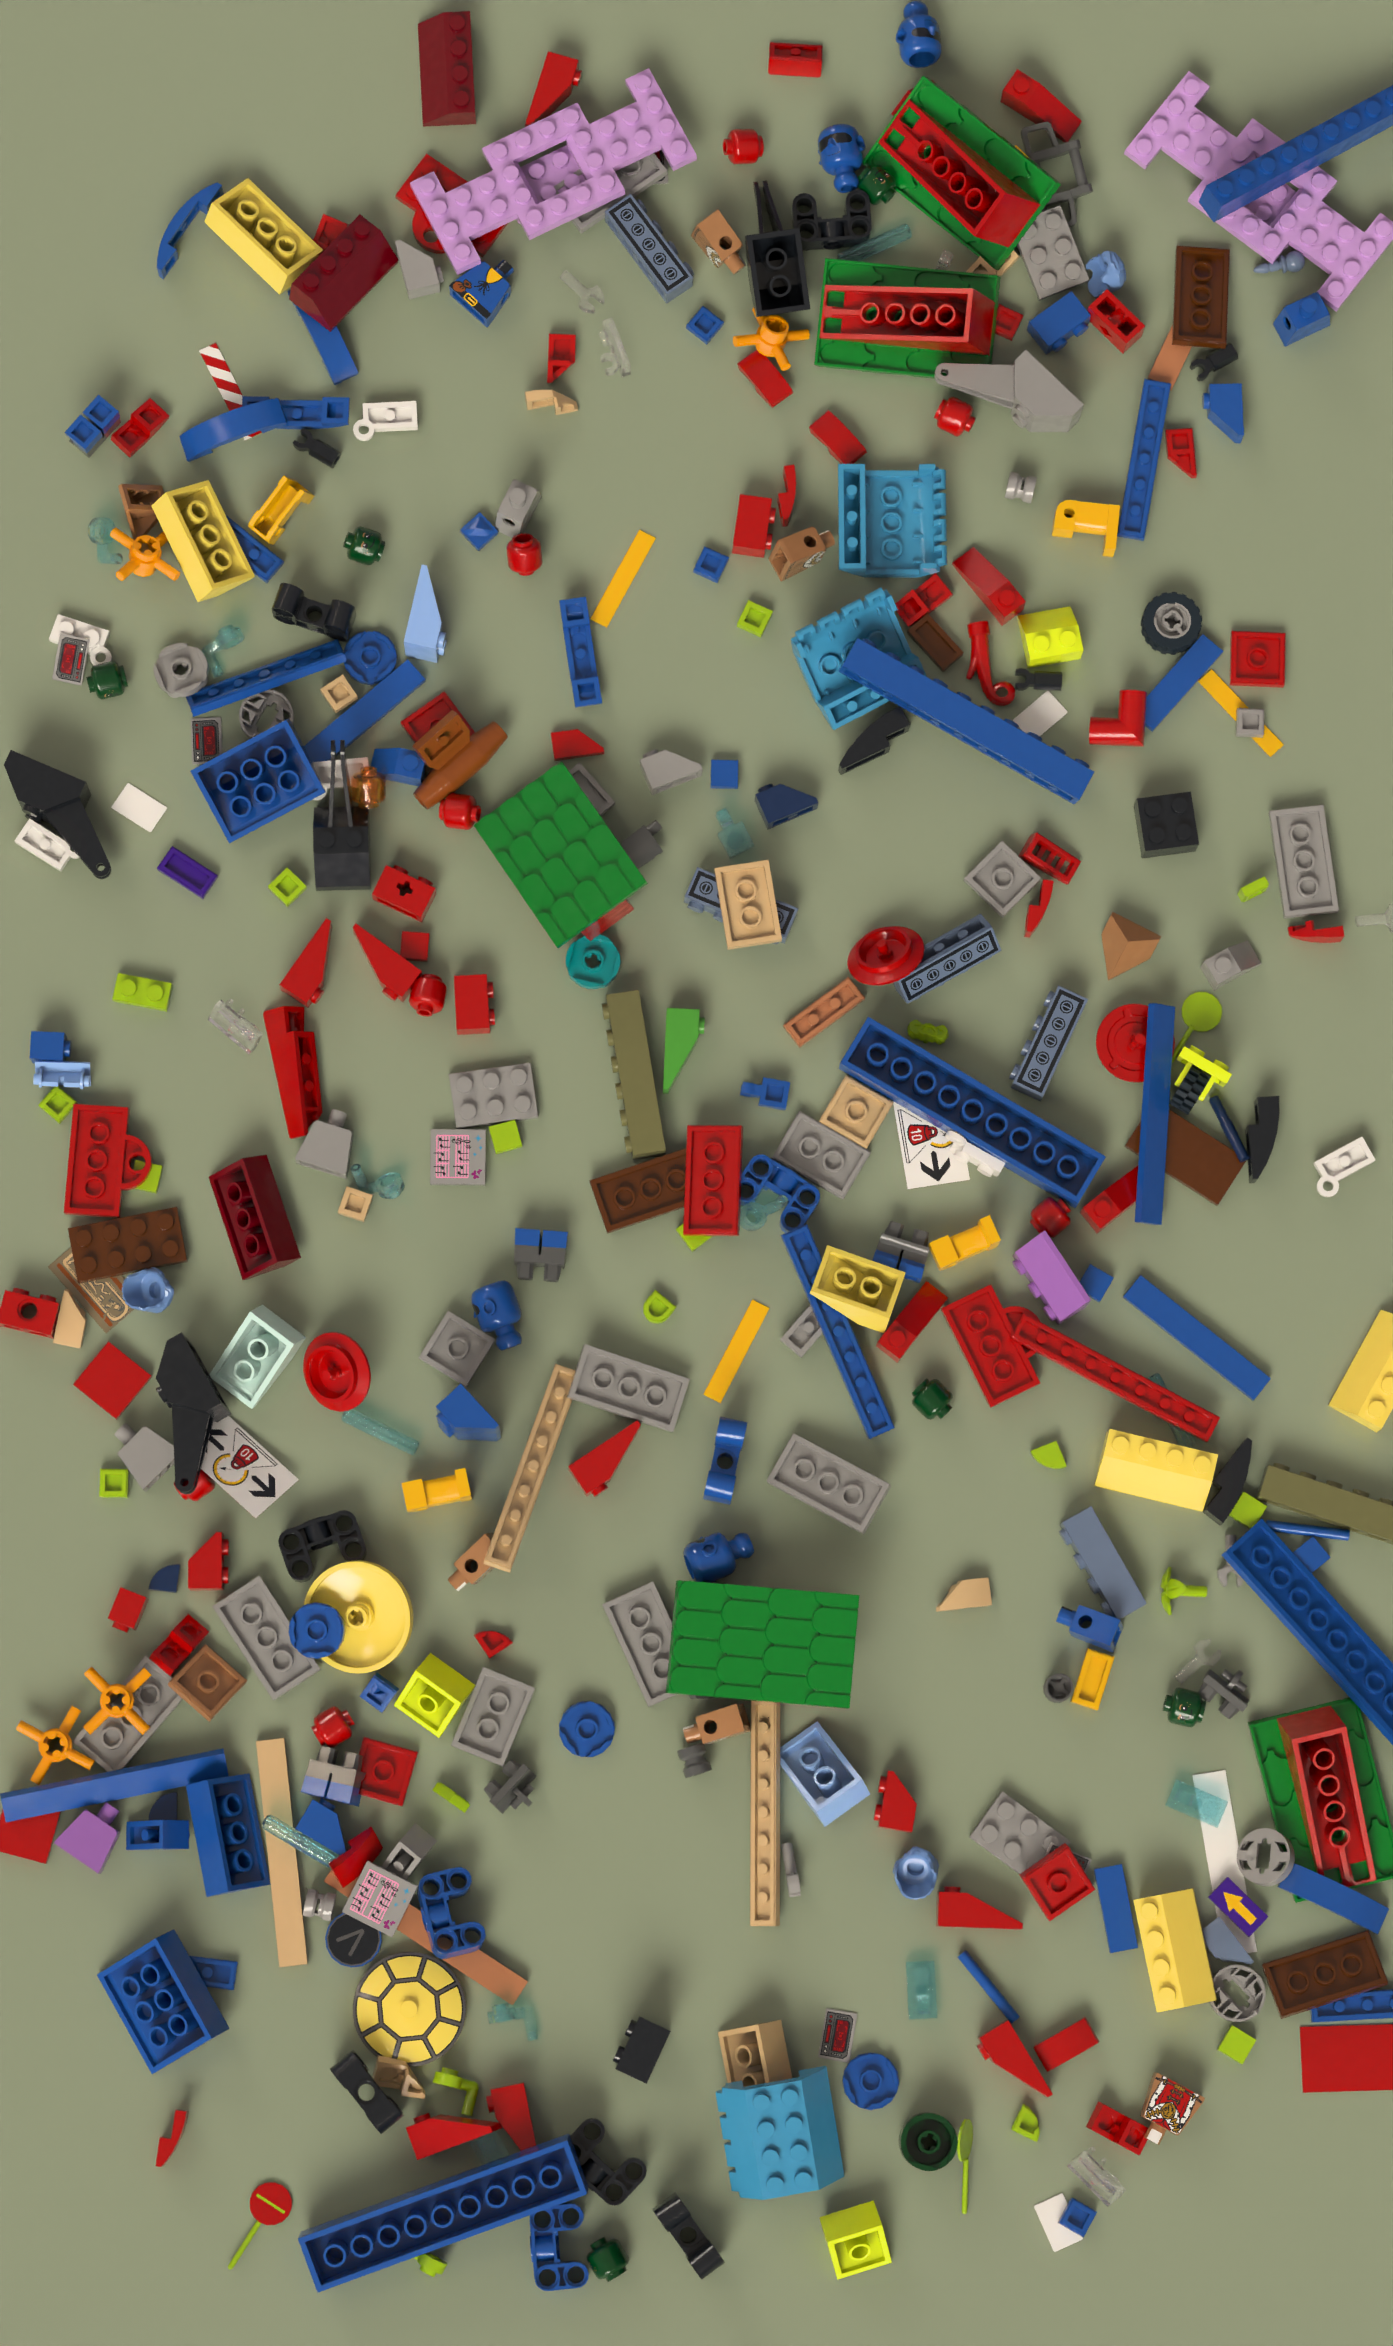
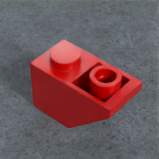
(207, 1567)
(897, 1805)

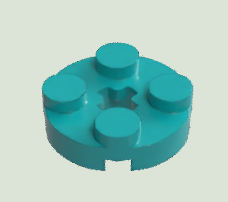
(601, 974)

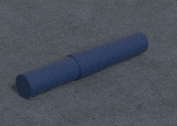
(1229, 1129)

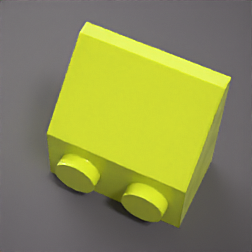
(1050, 637)
(434, 1695)
(855, 2239)

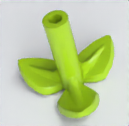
(1174, 1588)

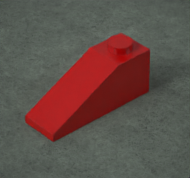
(554, 86)
(1039, 105)
(990, 586)
(390, 968)
(307, 974)
(1111, 1202)
(911, 1321)
(599, 1465)
(967, 1911)
(1008, 2053)
(513, 2113)
(445, 2131)

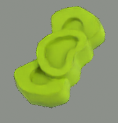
(927, 1032)

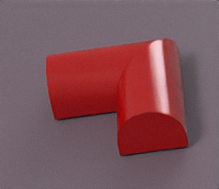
(1127, 728)

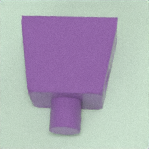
(91, 1837)

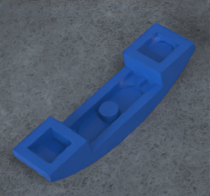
(199, 202)
(331, 349)
(311, 414)
(232, 426)
(580, 652)
(1335, 1898)

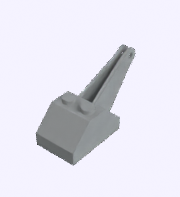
(1027, 388)

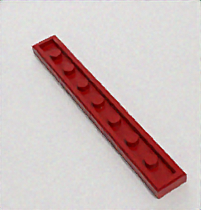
(1115, 1378)

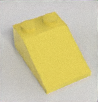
(857, 1287)

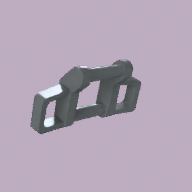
(1070, 147)

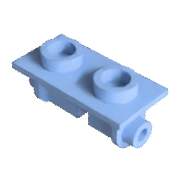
(62, 1073)

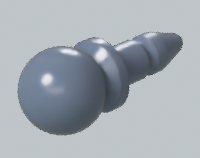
(1293, 262)

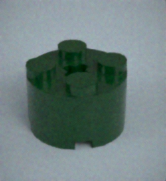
(940, 2130)

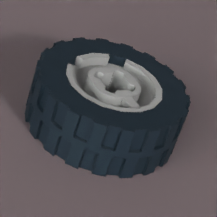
(1171, 623)

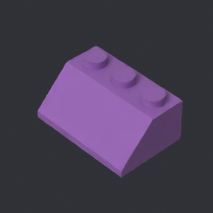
(1050, 1278)

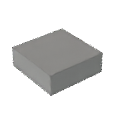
(1249, 722)

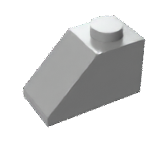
(418, 271)
(666, 770)
(1230, 964)
(409, 1852)

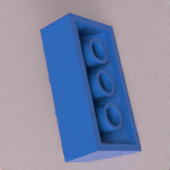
(465, 1418)
(228, 1834)

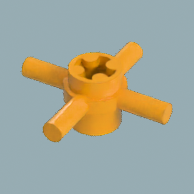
(772, 338)
(143, 555)
(108, 1692)
(44, 1740)

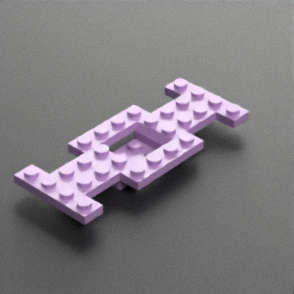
(529, 190)
(1277, 217)

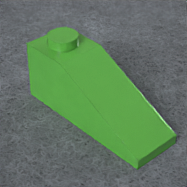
(680, 1039)

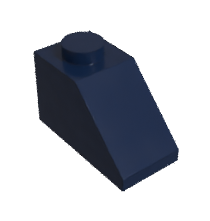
(782, 804)

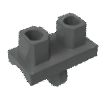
(1234, 1699)
(514, 1790)

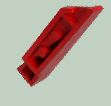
(295, 1067)

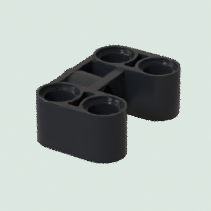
(833, 232)
(293, 609)
(319, 1534)
(353, 2074)
(597, 2173)
(699, 2251)

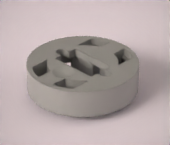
(256, 709)
(1277, 1857)
(1246, 1984)

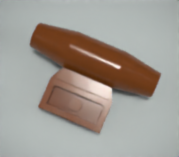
(454, 756)

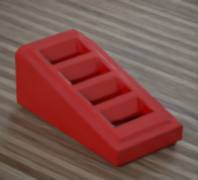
(1054, 850)

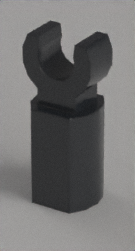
(1215, 361)
(318, 449)
(1039, 680)

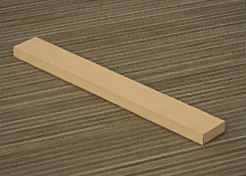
(531, 1471)
(765, 1814)
(281, 1855)

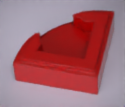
(492, 1642)

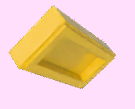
(1092, 1679)

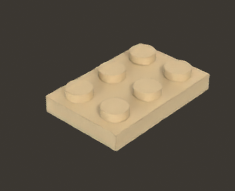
(748, 904)

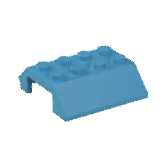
(891, 521)
(824, 647)
(780, 2135)

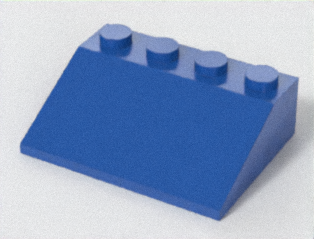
(258, 780)
(163, 2001)

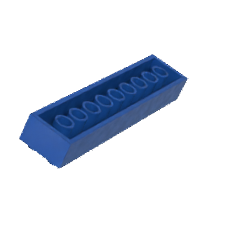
(971, 1110)
(443, 2213)

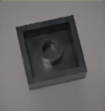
(1166, 825)
(641, 2050)

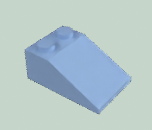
(424, 629)
(822, 1774)

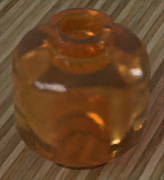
(368, 787)

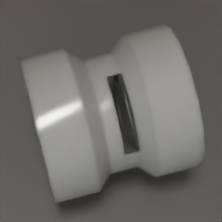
(1014, 485)
(326, 1905)

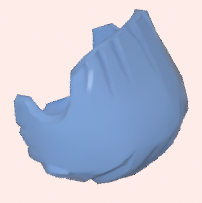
(1107, 273)
(147, 1290)
(916, 1873)

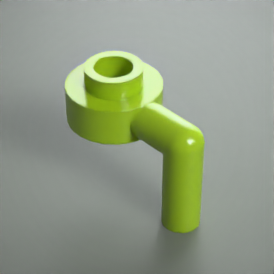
(450, 2078)
(431, 2264)

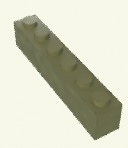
(635, 1075)
(1327, 1502)

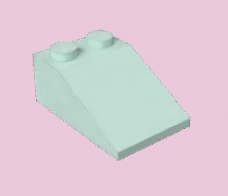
(256, 1355)

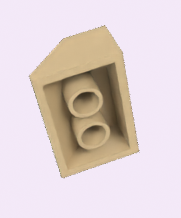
(755, 2054)

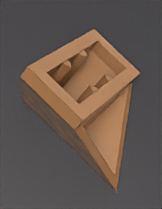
(137, 505)
(1126, 945)

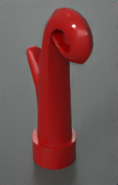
(980, 660)

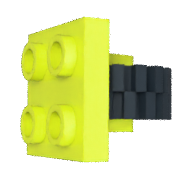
(1197, 1078)

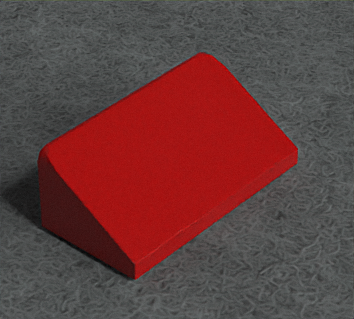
(795, 59)

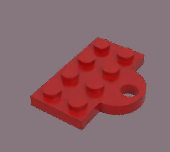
(449, 180)
(101, 1161)
(984, 1338)

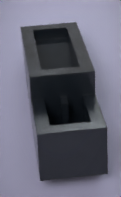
(874, 740)
(1262, 1135)
(1230, 1483)

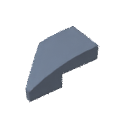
(1224, 1944)

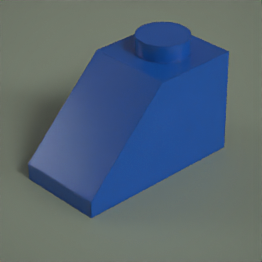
(1225, 409)
(399, 765)
(323, 1826)
(157, 1835)

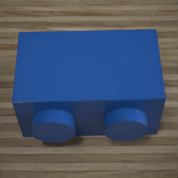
(1059, 323)

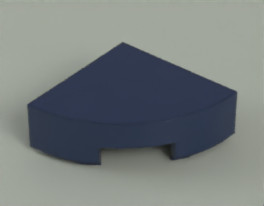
(166, 1579)
(165, 1808)

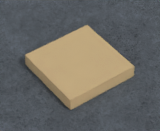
(856, 1112)

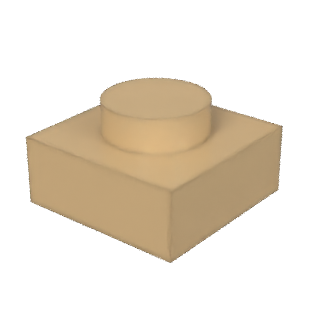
(339, 694)
(355, 1204)

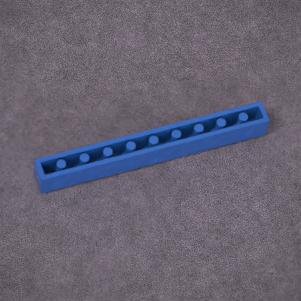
(1298, 155)
(966, 721)

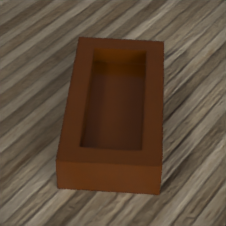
(935, 642)

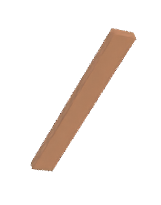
(475, 1965)

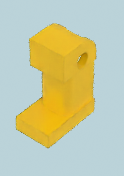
(278, 508)
(1089, 519)
(950, 1250)
(422, 1494)

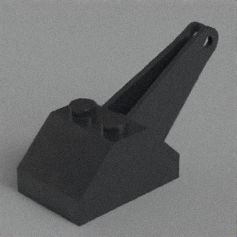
(775, 264)
(61, 801)
(341, 838)
(194, 1405)

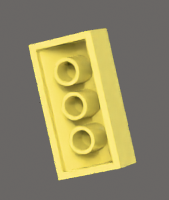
(262, 235)
(202, 540)
(1368, 1383)
(1155, 1470)
(1175, 1950)

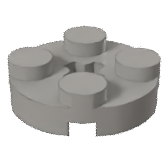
(176, 684)

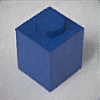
(49, 1046)

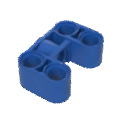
(782, 1182)
(728, 1444)
(437, 1916)
(546, 2250)

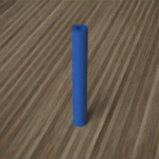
(1309, 1530)
(988, 1986)

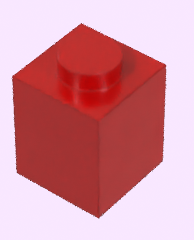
(127, 1610)

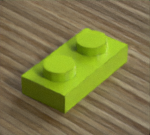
(142, 992)

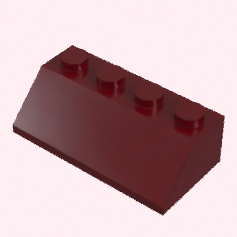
(447, 70)
(343, 273)
(254, 1216)

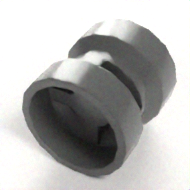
(1062, 1688)
(695, 1763)

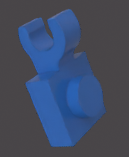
(771, 1092)

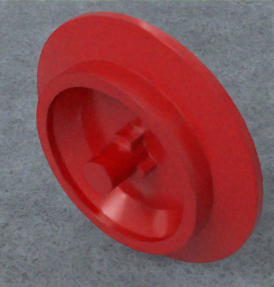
(885, 955)
(1123, 1042)
(337, 1371)

